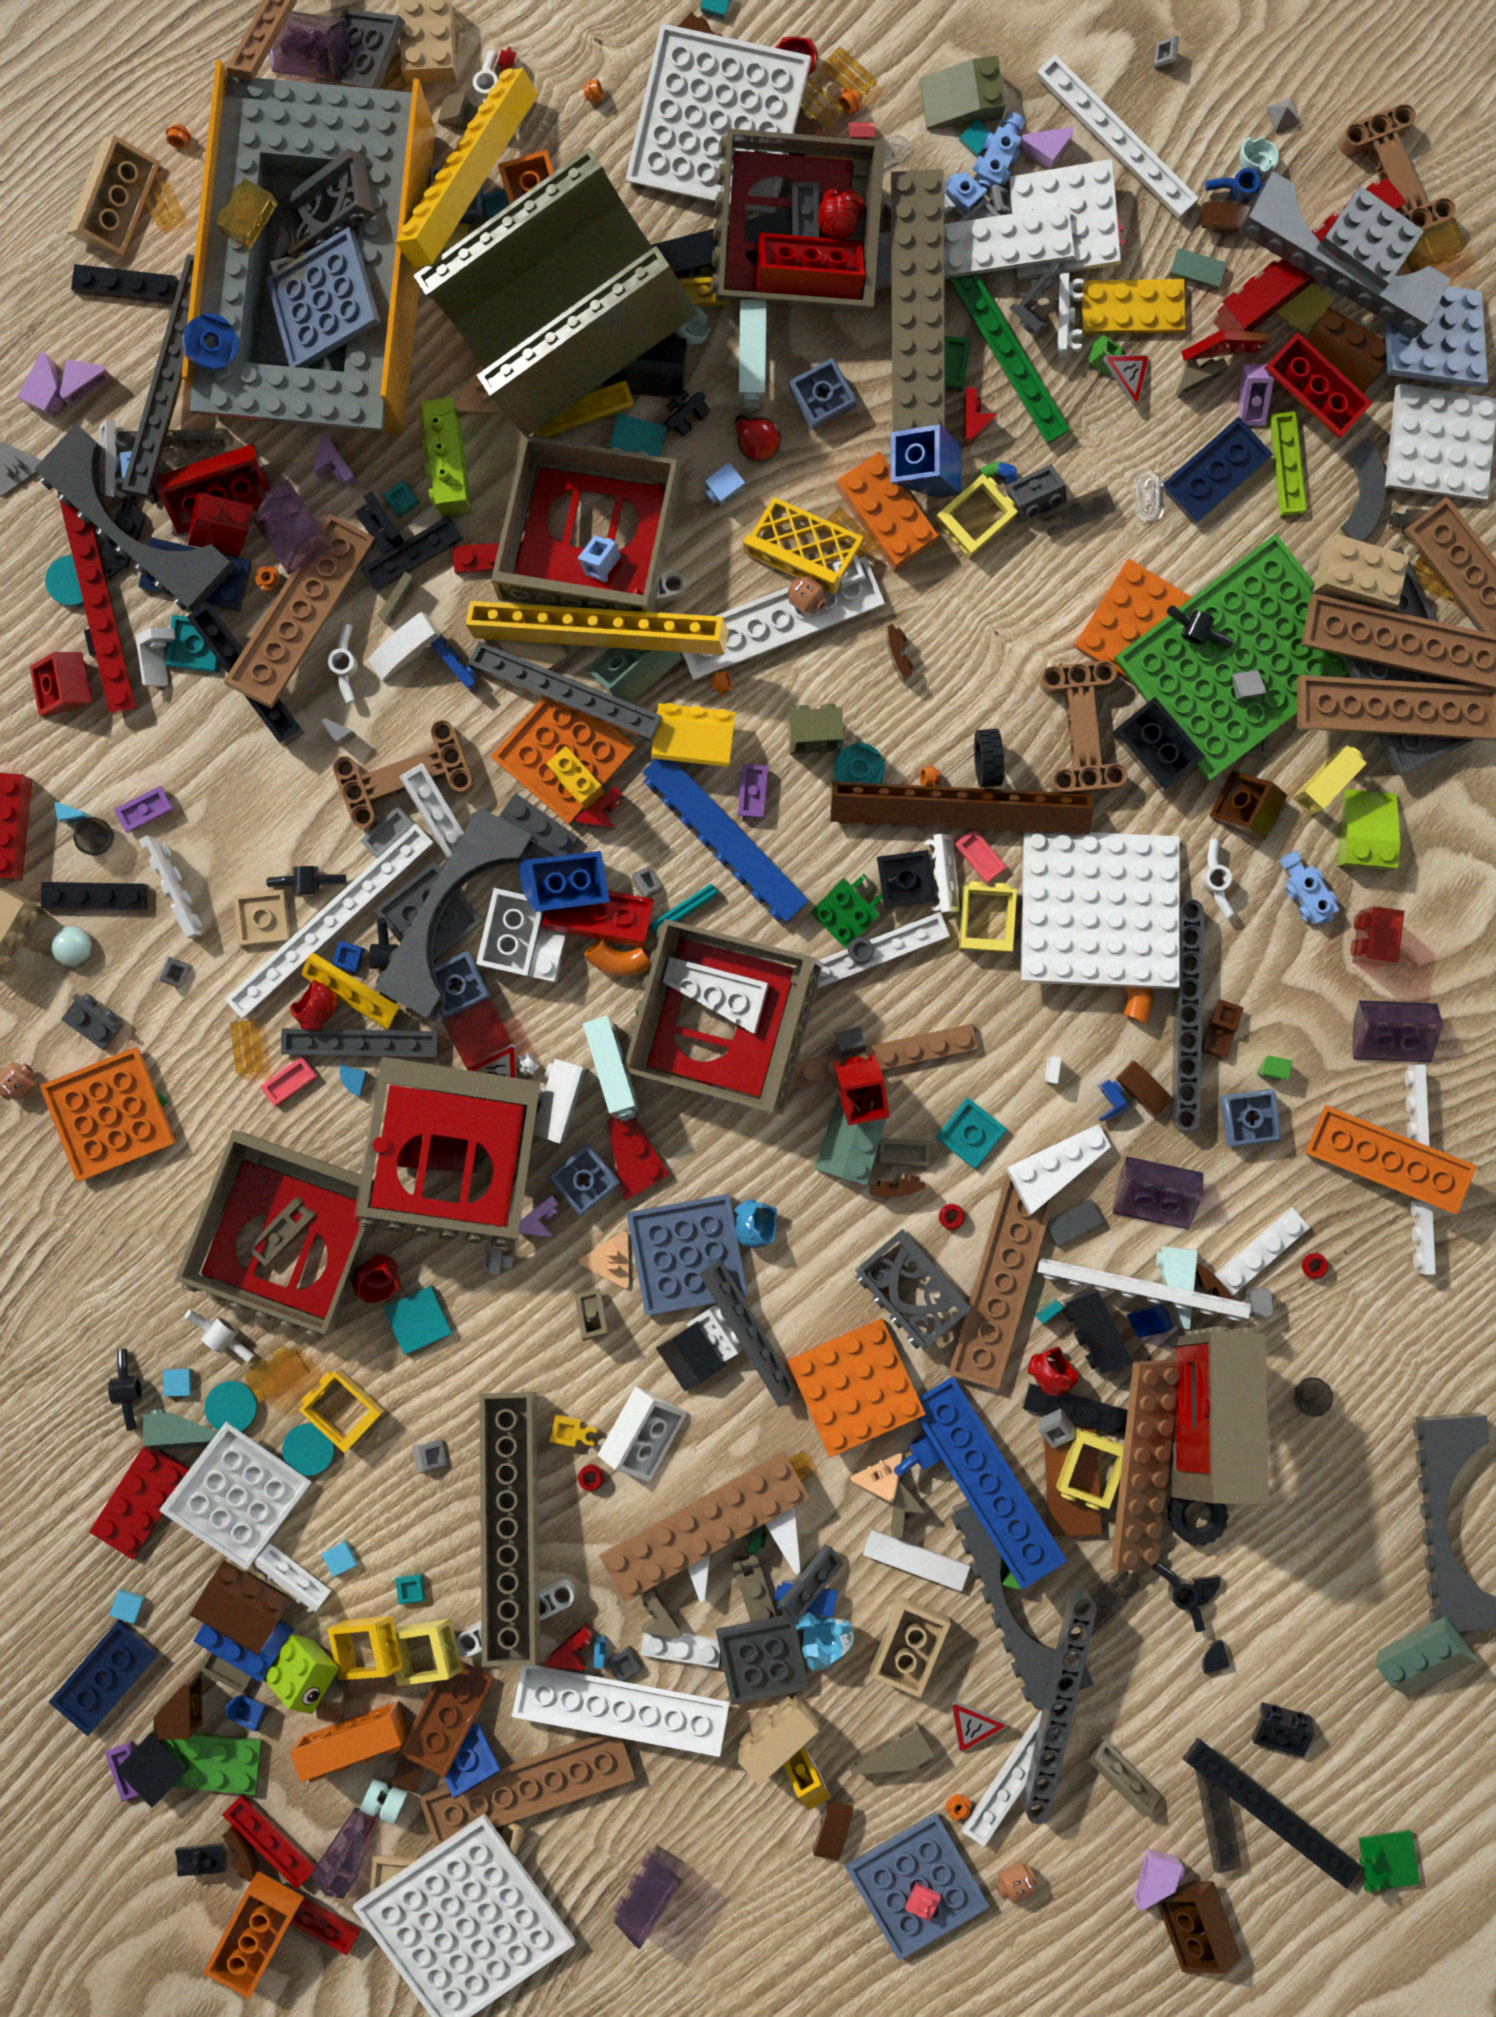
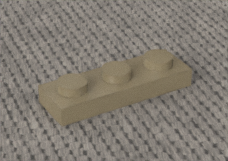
(1124, 1778)

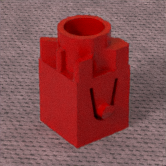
(860, 1085)

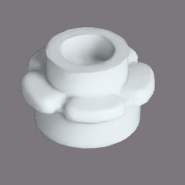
(527, 1063)

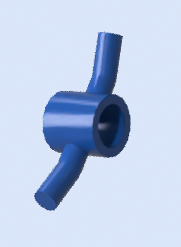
(1236, 192)
(923, 1453)

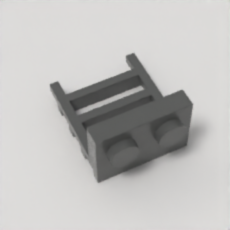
(1031, 320)

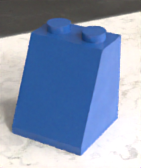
(926, 461)

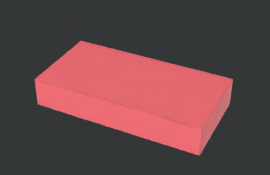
(980, 856)
(289, 1081)

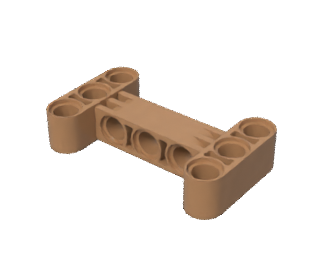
(1392, 162)
(1083, 726)
(386, 781)

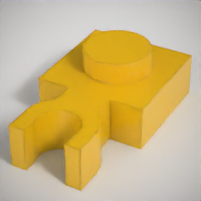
(568, 1430)

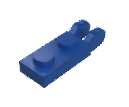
(451, 658)

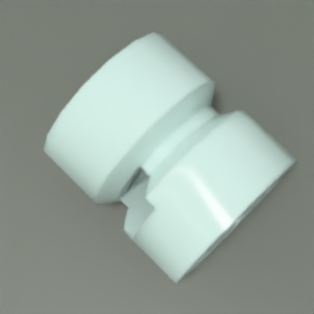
(390, 1809)

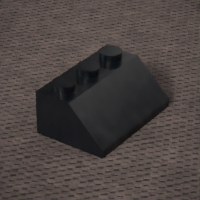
(656, 370)
(1158, 744)
(1096, 1331)

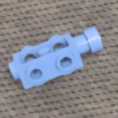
(999, 155)
(1308, 897)

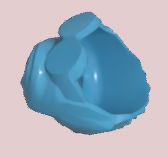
(752, 1226)

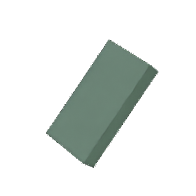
(1198, 268)

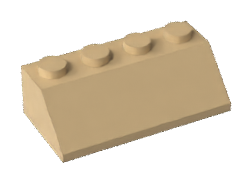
(112, 197)

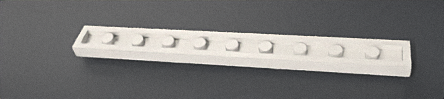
(329, 921)

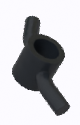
(1198, 627)
(306, 880)
(380, 953)
(125, 1389)
(1190, 1602)

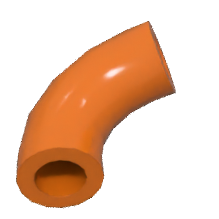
(616, 962)
(1139, 1004)

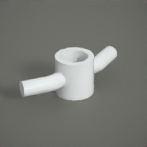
(486, 77)
(336, 655)
(1213, 864)
(220, 1335)

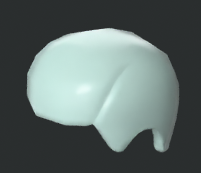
(1259, 155)
(695, 329)
(71, 946)

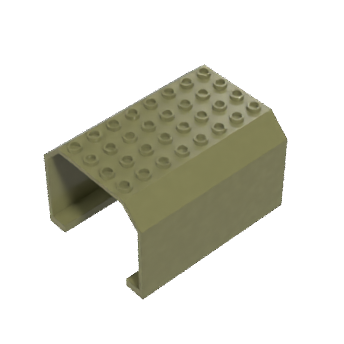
(557, 293)

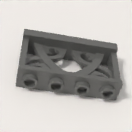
(306, 202)
(909, 1253)

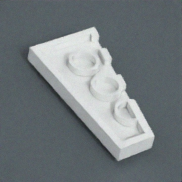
(171, 887)
(726, 993)
(1053, 1168)

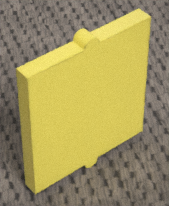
(1306, 309)

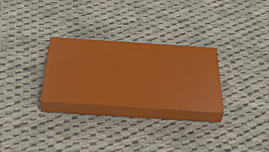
(1069, 1516)
(446, 1719)

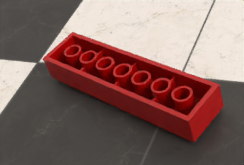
(1282, 280)

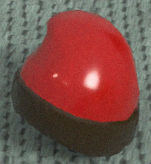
(757, 438)

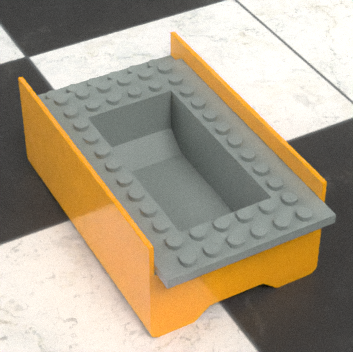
(278, 139)

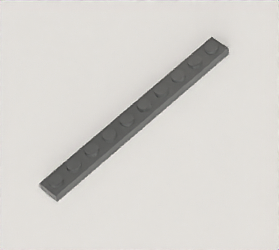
(161, 395)

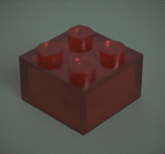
(1377, 936)
(478, 1032)

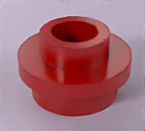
(506, 59)
(960, 1216)
(1322, 1265)
(587, 1485)

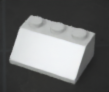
(558, 1100)
(642, 1434)

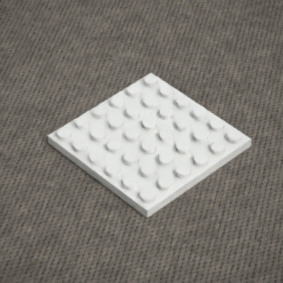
(698, 92)
(1100, 910)
(464, 1922)

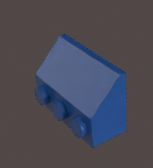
(564, 881)
(241, 1658)

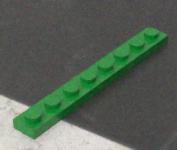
(1010, 357)

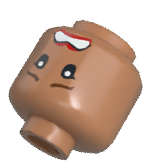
(807, 595)
(16, 1081)
(1016, 1883)

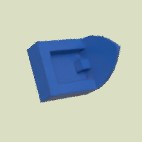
(1113, 1093)
(246, 1711)

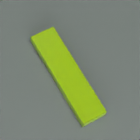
(1288, 463)

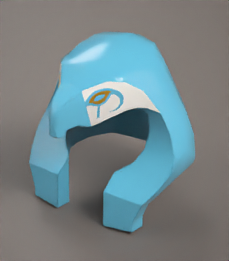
(824, 1640)

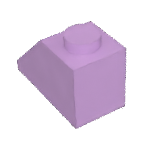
(42, 387)
(1254, 394)
(1157, 1878)

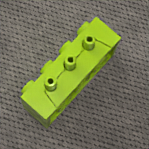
(445, 456)

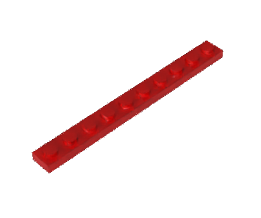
(99, 612)

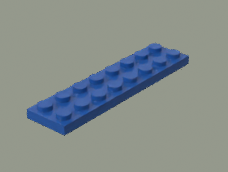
(989, 1484)

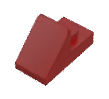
(974, 422)
(595, 816)
(565, 1654)

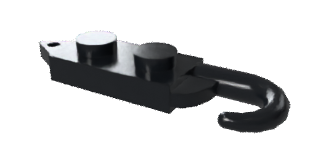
(131, 522)

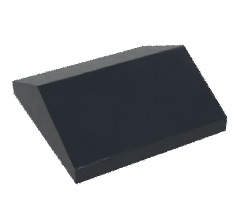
(906, 879)
(691, 1356)

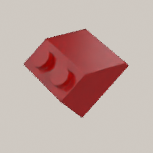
(219, 524)
(60, 683)

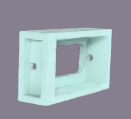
(752, 354)
(608, 1062)

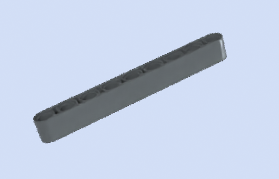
(1194, 1028)
(1059, 1718)

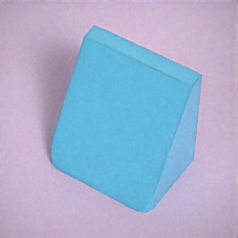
(68, 814)

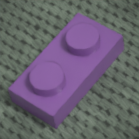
(752, 790)
(144, 809)

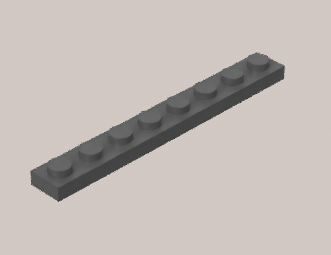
(565, 691)

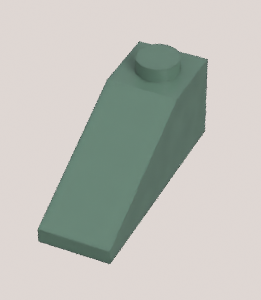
(171, 1431)

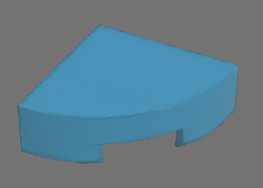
(353, 1079)
(600, 1651)

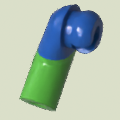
(1002, 469)

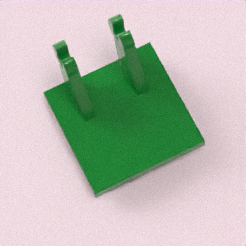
(846, 912)
(1388, 1860)

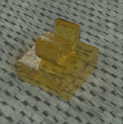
(801, 1465)

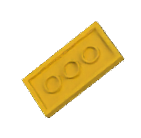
(1133, 306)

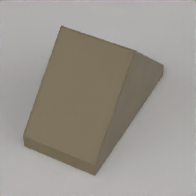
(333, 1702)

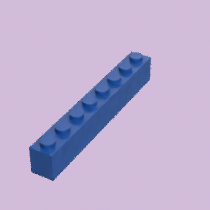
(725, 838)

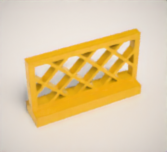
(788, 560)

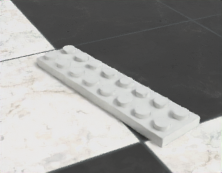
(996, 244)
(775, 623)
(621, 1709)

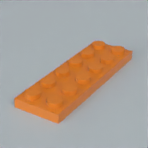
(1391, 1159)

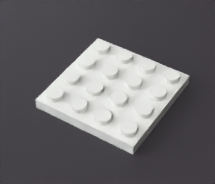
(1092, 208)
(1441, 443)
(235, 1495)

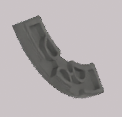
(1372, 491)

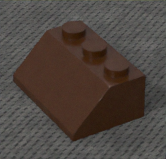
(1349, 348)
(240, 1607)
(1199, 1928)

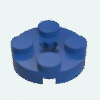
(198, 352)

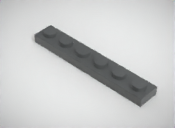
(360, 1043)
(749, 1332)

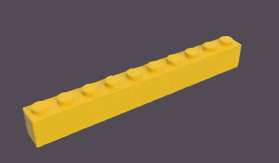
(466, 168)
(597, 627)

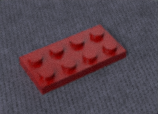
(619, 921)
(136, 1502)

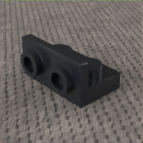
(379, 524)
(1283, 1730)

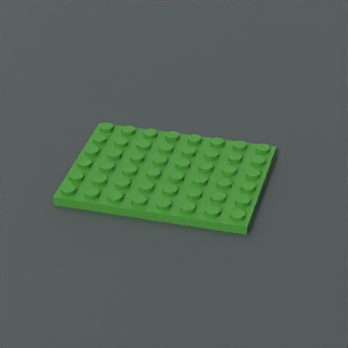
(1265, 611)

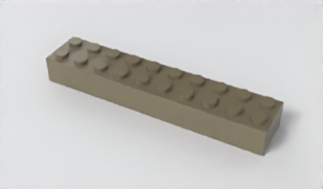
(918, 299)
(509, 1529)

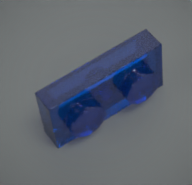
(1150, 1320)

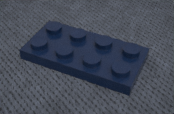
(1216, 470)
(227, 595)
(103, 1677)

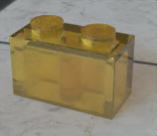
(246, 213)
(1437, 245)
(277, 1373)

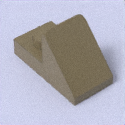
(457, 111)
(1195, 376)
(591, 1315)
(903, 1502)
(664, 1622)

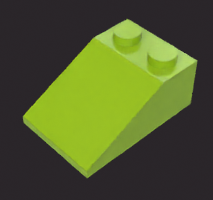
(1369, 831)

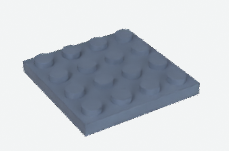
(323, 299)
(1449, 347)
(677, 1244)
(924, 1856)

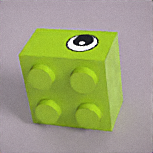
(301, 1674)

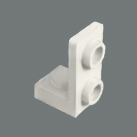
(151, 655)

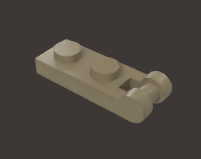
(281, 1231)
(754, 1588)

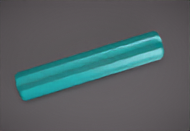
(686, 907)

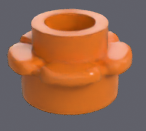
(593, 91)
(850, 101)
(178, 136)
(272, 583)
(721, 682)
(929, 776)
(958, 1800)

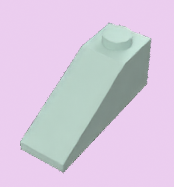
(1178, 1270)

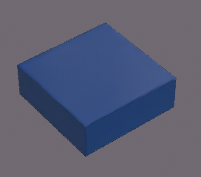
(348, 956)

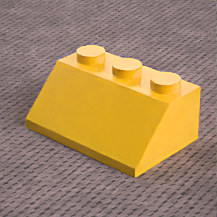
(694, 735)

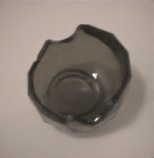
(93, 836)
(1312, 1397)

